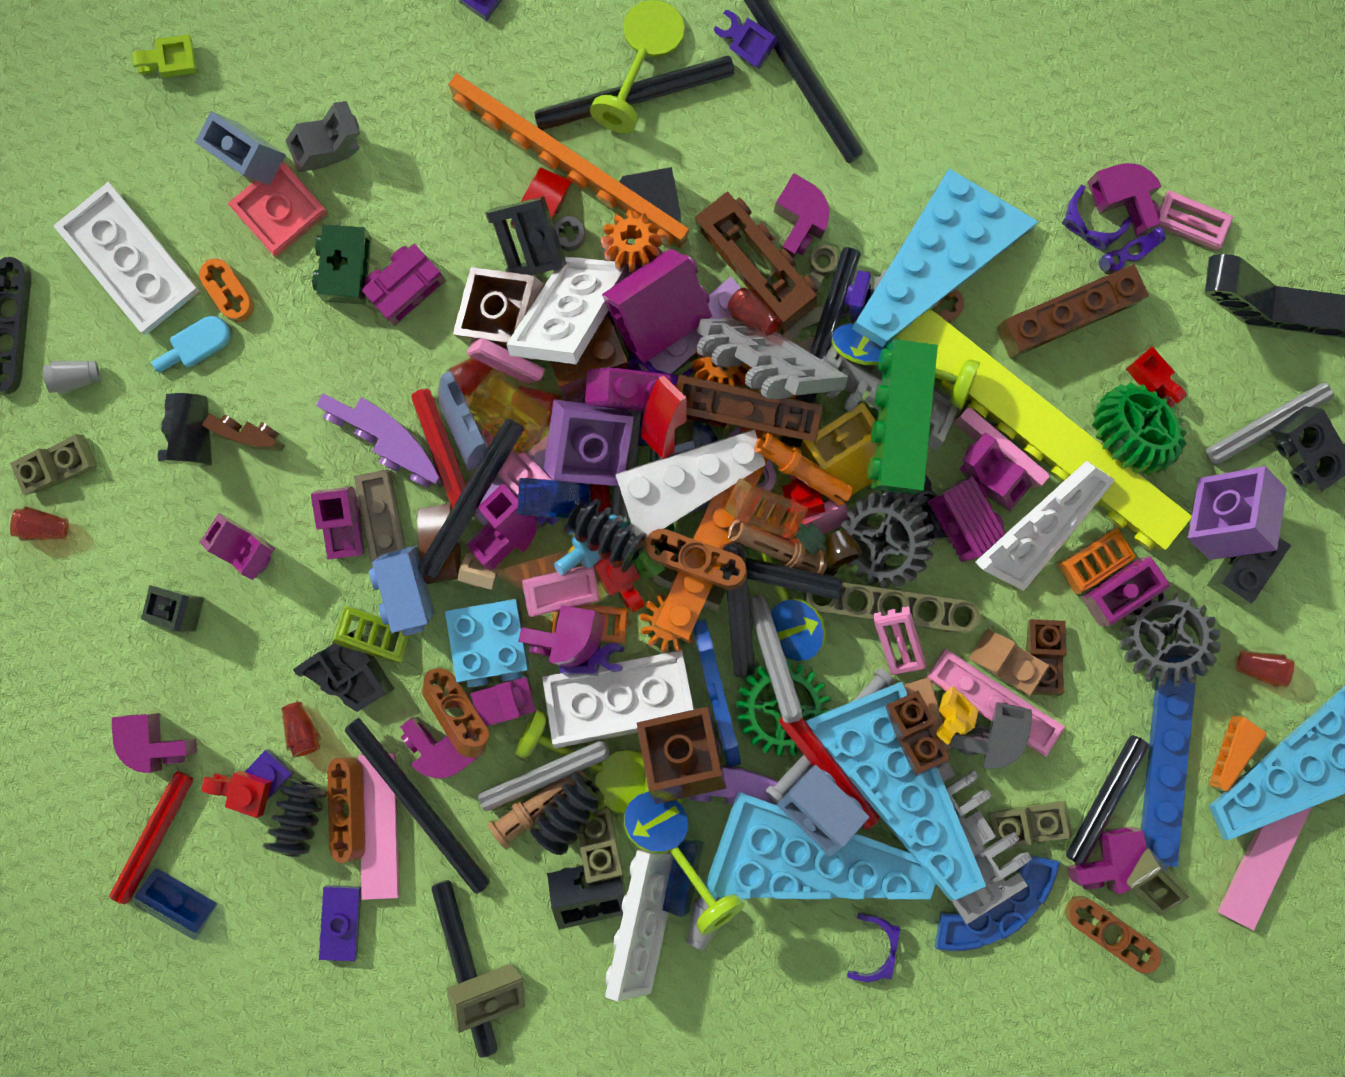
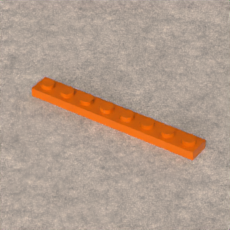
(555, 155)
(687, 593)

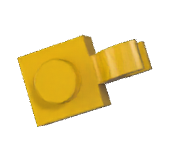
(957, 713)

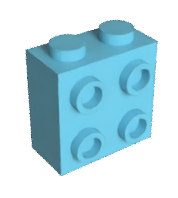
(487, 642)

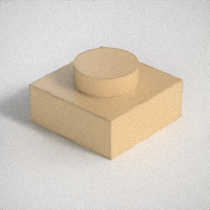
(475, 573)

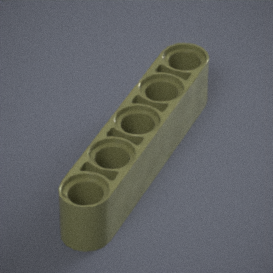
(875, 596)

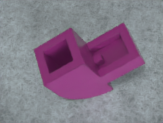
(1128, 186)
(805, 208)
(1000, 476)
(339, 516)
(505, 528)
(237, 546)
(574, 640)
(504, 701)
(140, 744)
(437, 759)
(1120, 854)

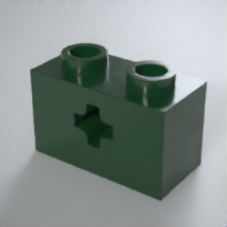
(332, 246)

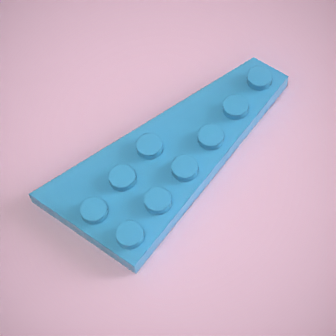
(946, 247)
(1291, 777)
(911, 806)
(774, 858)

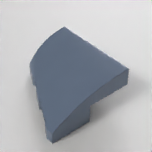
(461, 421)

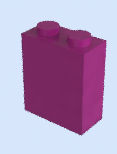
(658, 304)

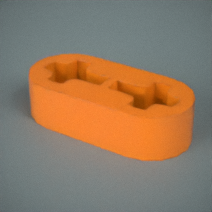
(219, 293)

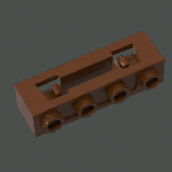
(721, 218)
(1072, 311)
(750, 408)

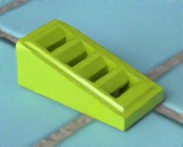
(340, 636)

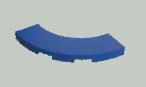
(716, 693)
(1004, 918)

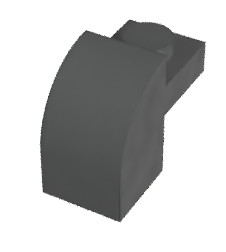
(324, 141)
(1000, 742)

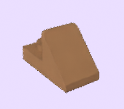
(1009, 662)

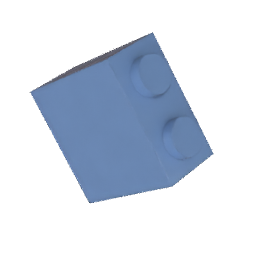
(403, 591)

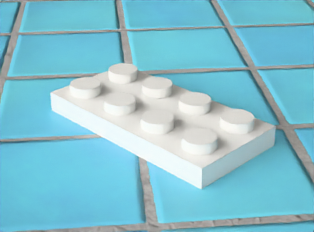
(126, 258)
(566, 311)
(611, 703)
(641, 928)

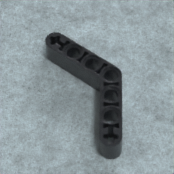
(1259, 302)

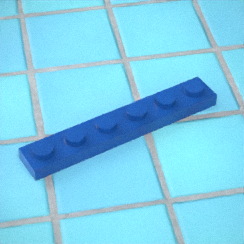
(1167, 767)

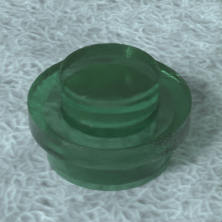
(811, 538)

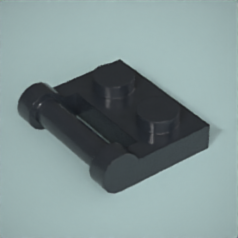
(535, 234)

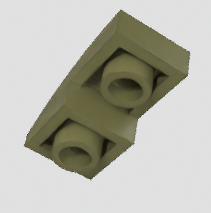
(53, 465)
(1033, 823)
(600, 849)

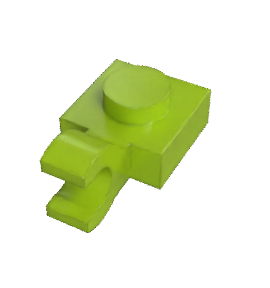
(172, 57)

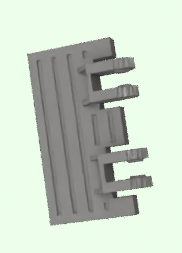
(776, 363)
(868, 377)
(978, 833)

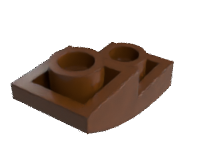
(258, 437)
(429, 523)
(1048, 643)
(916, 734)

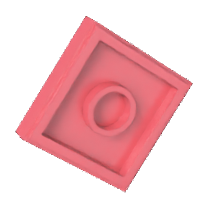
(279, 210)

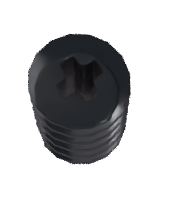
(604, 534)
(570, 816)
(296, 818)

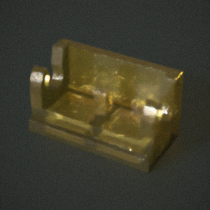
(502, 401)

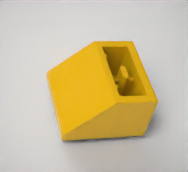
(845, 447)

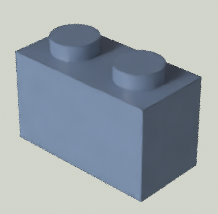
(240, 148)
(823, 810)

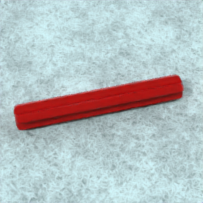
(439, 444)
(819, 756)
(151, 837)

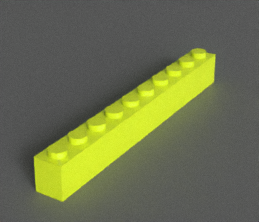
(1050, 434)

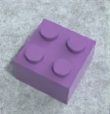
(587, 443)
(1237, 513)

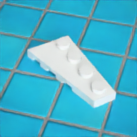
(680, 483)
(1039, 535)

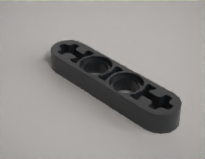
(16, 324)

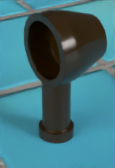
(840, 551)

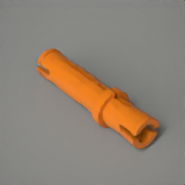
(794, 463)

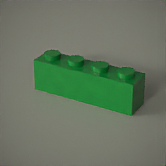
(903, 416)

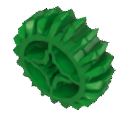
(1139, 429)
(752, 705)

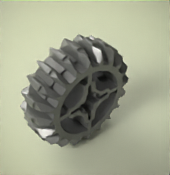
(913, 546)
(1181, 647)

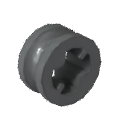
(576, 225)

